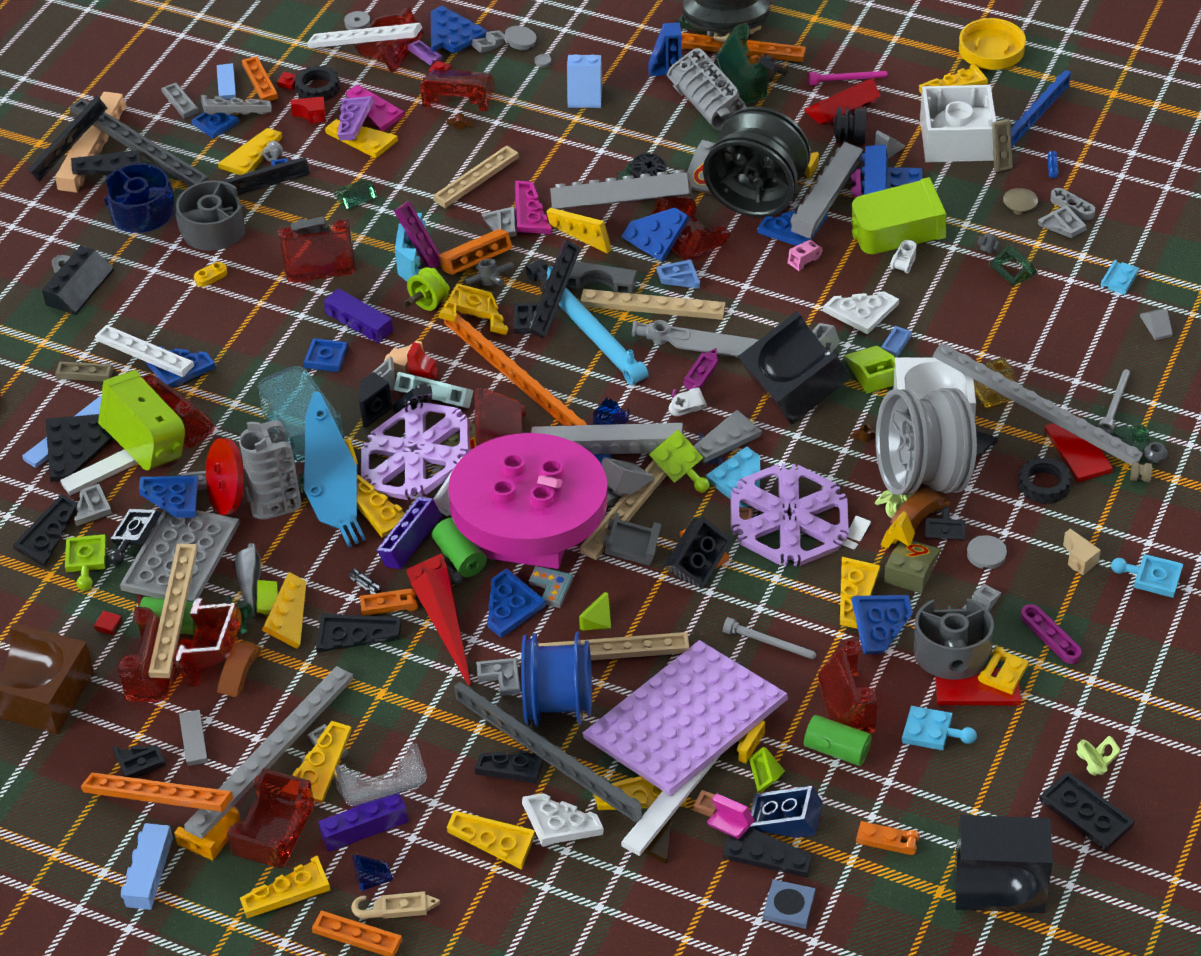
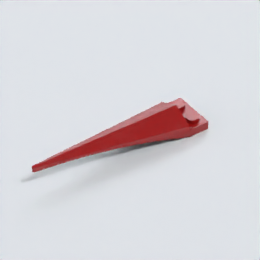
(434, 589)

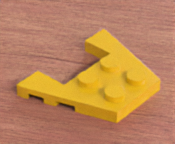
(474, 302)

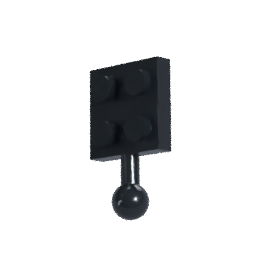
(133, 531)

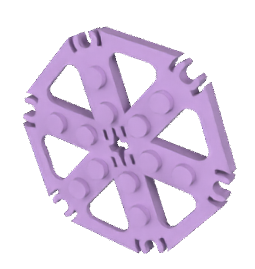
(415, 462)
(776, 517)

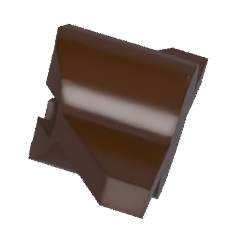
(459, 122)
(864, 434)

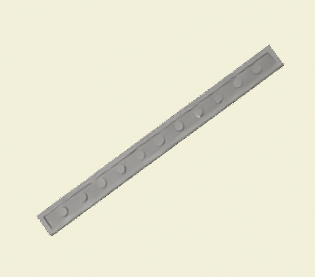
(1037, 404)
(273, 748)

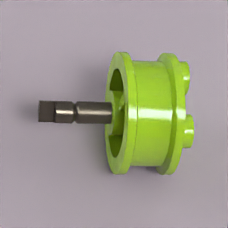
(427, 289)

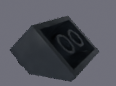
(698, 552)

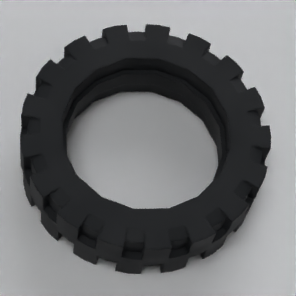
(315, 73)
(1040, 494)

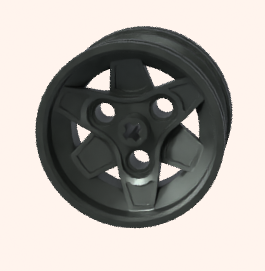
(724, 15)
(748, 154)

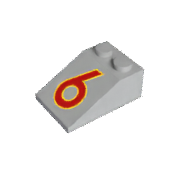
(696, 167)

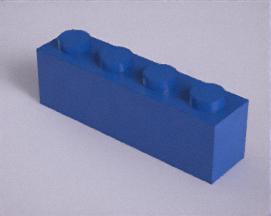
(875, 169)

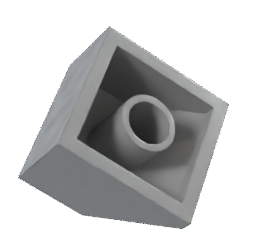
(624, 476)

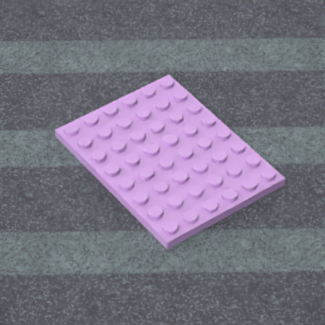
(685, 717)

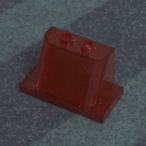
(390, 51)
(212, 641)

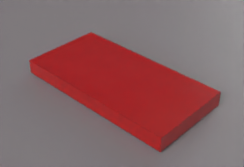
(1080, 456)
(973, 692)

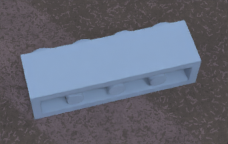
(147, 866)

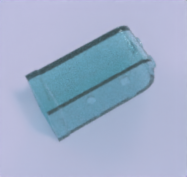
(286, 399)

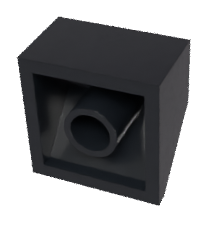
(374, 398)

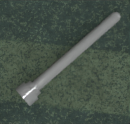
(1107, 423)
(731, 626)

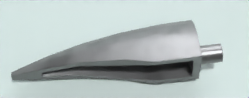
(248, 572)

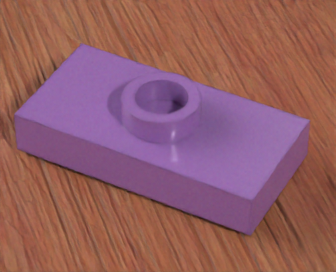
(424, 52)

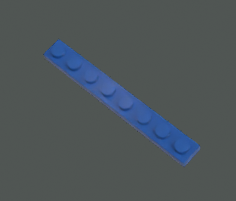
(1040, 106)

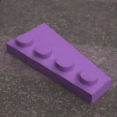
(353, 116)

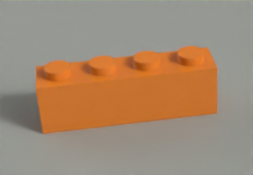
(475, 251)

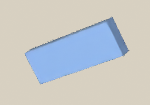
(226, 81)

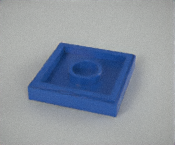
(215, 124)
(326, 355)

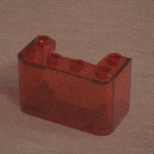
(273, 820)

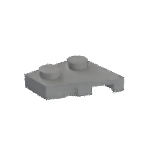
(502, 219)
(1063, 222)

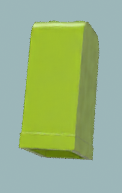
(897, 215)
(140, 421)

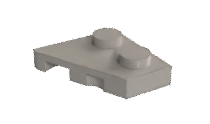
(91, 505)

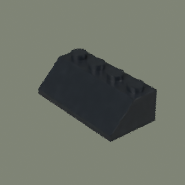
(77, 280)

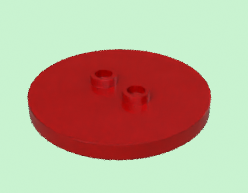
(224, 476)

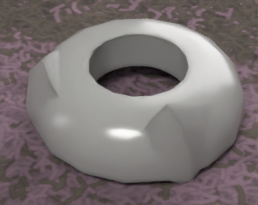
(59, 259)

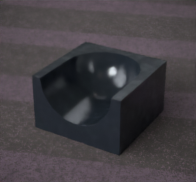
(793, 368)
(1003, 863)

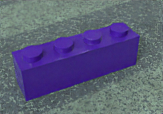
(358, 315)
(409, 532)
(362, 822)

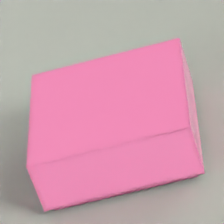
(549, 481)

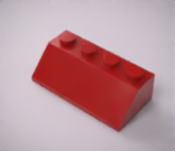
(852, 97)

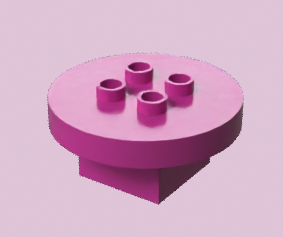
(513, 516)

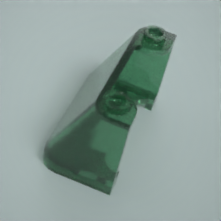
(732, 59)

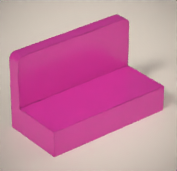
(730, 816)

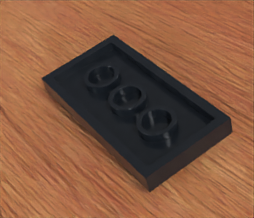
(1086, 811)

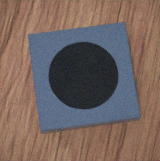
(789, 904)

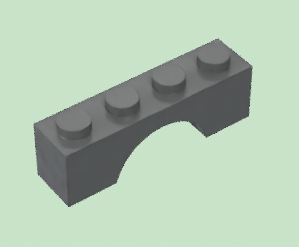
(618, 279)

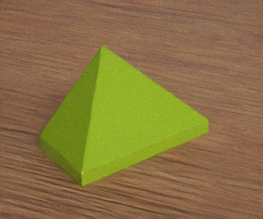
(596, 615)
(765, 769)

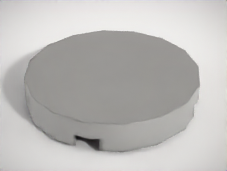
(520, 37)
(986, 552)

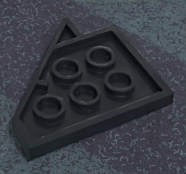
(73, 443)

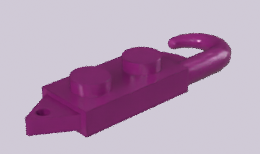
(700, 371)

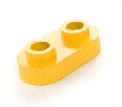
(210, 274)

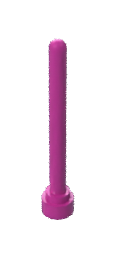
(815, 78)

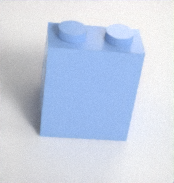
(584, 81)

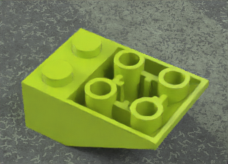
(872, 368)

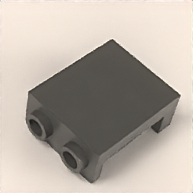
(631, 540)

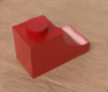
(309, 108)
(421, 364)

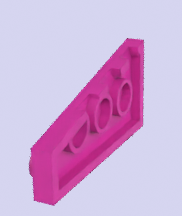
(382, 112)
(529, 211)

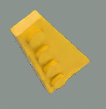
(368, 140)
(287, 612)
(323, 759)
(636, 788)
(494, 837)

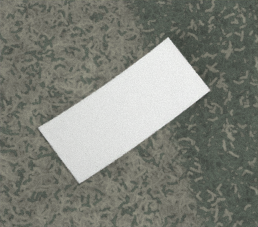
(856, 531)

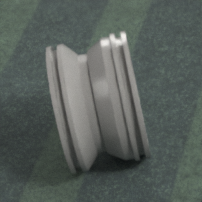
(926, 441)

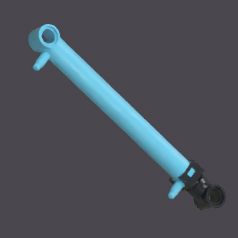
(623, 360)

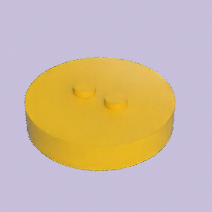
(992, 43)

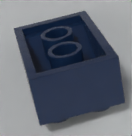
(787, 812)

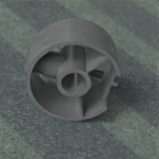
(207, 215)
(945, 637)

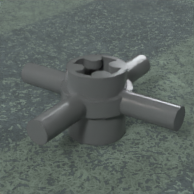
(488, 273)

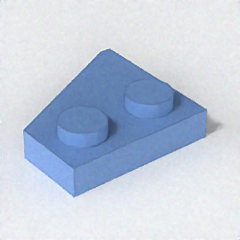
(679, 274)

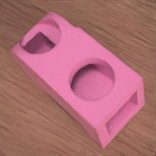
(804, 254)

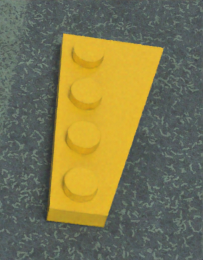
(964, 77)
(250, 154)
(581, 227)
(377, 508)
(856, 580)
(296, 886)

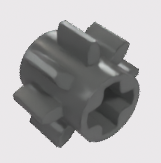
(988, 243)

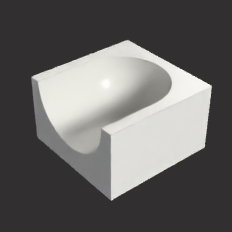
(957, 123)
(931, 374)

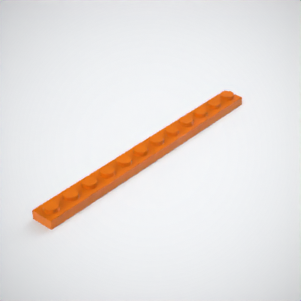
(514, 373)

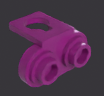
(856, 179)

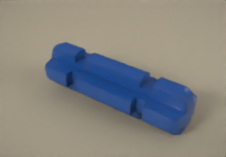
(1052, 164)

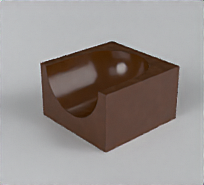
(42, 678)

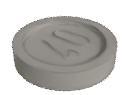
(542, 60)

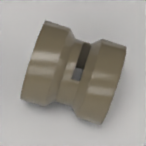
(1141, 472)

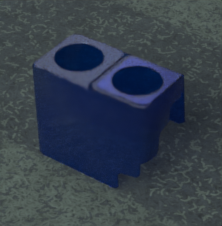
(610, 413)

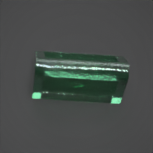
(355, 193)
(1011, 253)

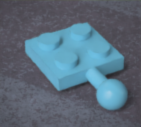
(1153, 575)
(931, 727)

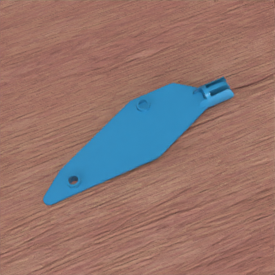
(330, 471)

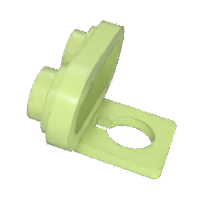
(893, 502)
(1096, 762)

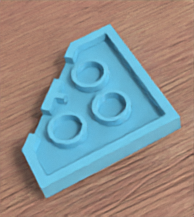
(731, 471)

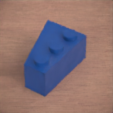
(666, 50)

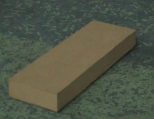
(1002, 145)
(84, 371)

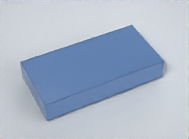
(896, 341)

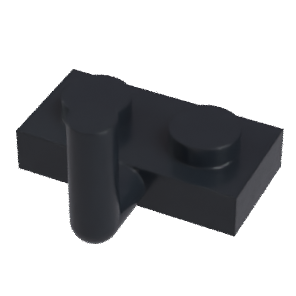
(945, 528)

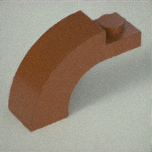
(921, 505)
(237, 667)

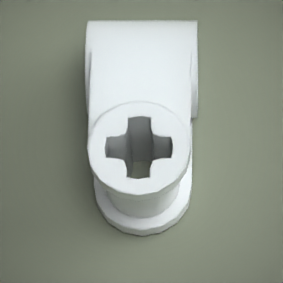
(904, 256)
(690, 401)

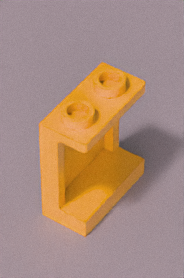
(213, 841)

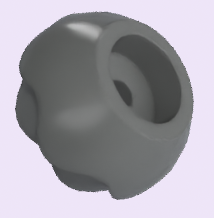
(1155, 452)

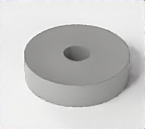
(357, 20)

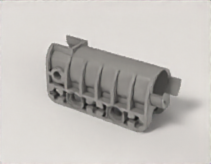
(703, 90)
(269, 470)

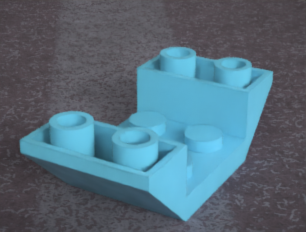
(406, 254)

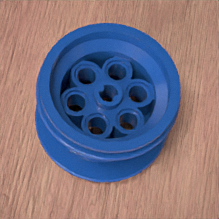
(555, 679)

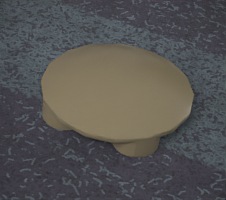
(1020, 200)

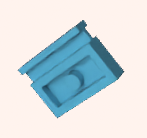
(1119, 277)

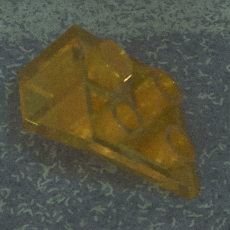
(987, 395)

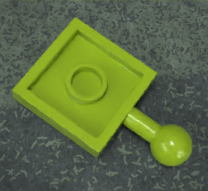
(678, 457)
(84, 555)

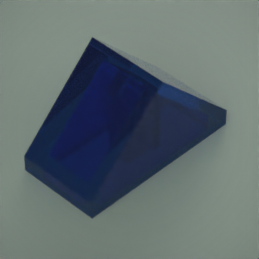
(370, 871)

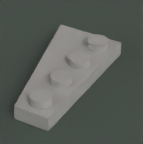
(234, 105)
(728, 435)

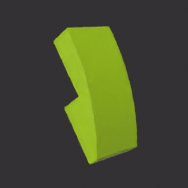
(266, 596)

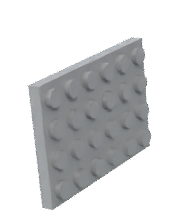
(153, 564)

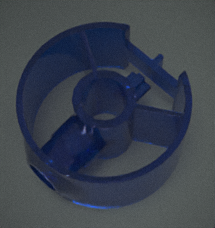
(139, 197)

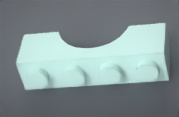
(440, 391)

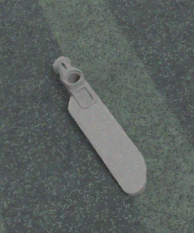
(691, 339)

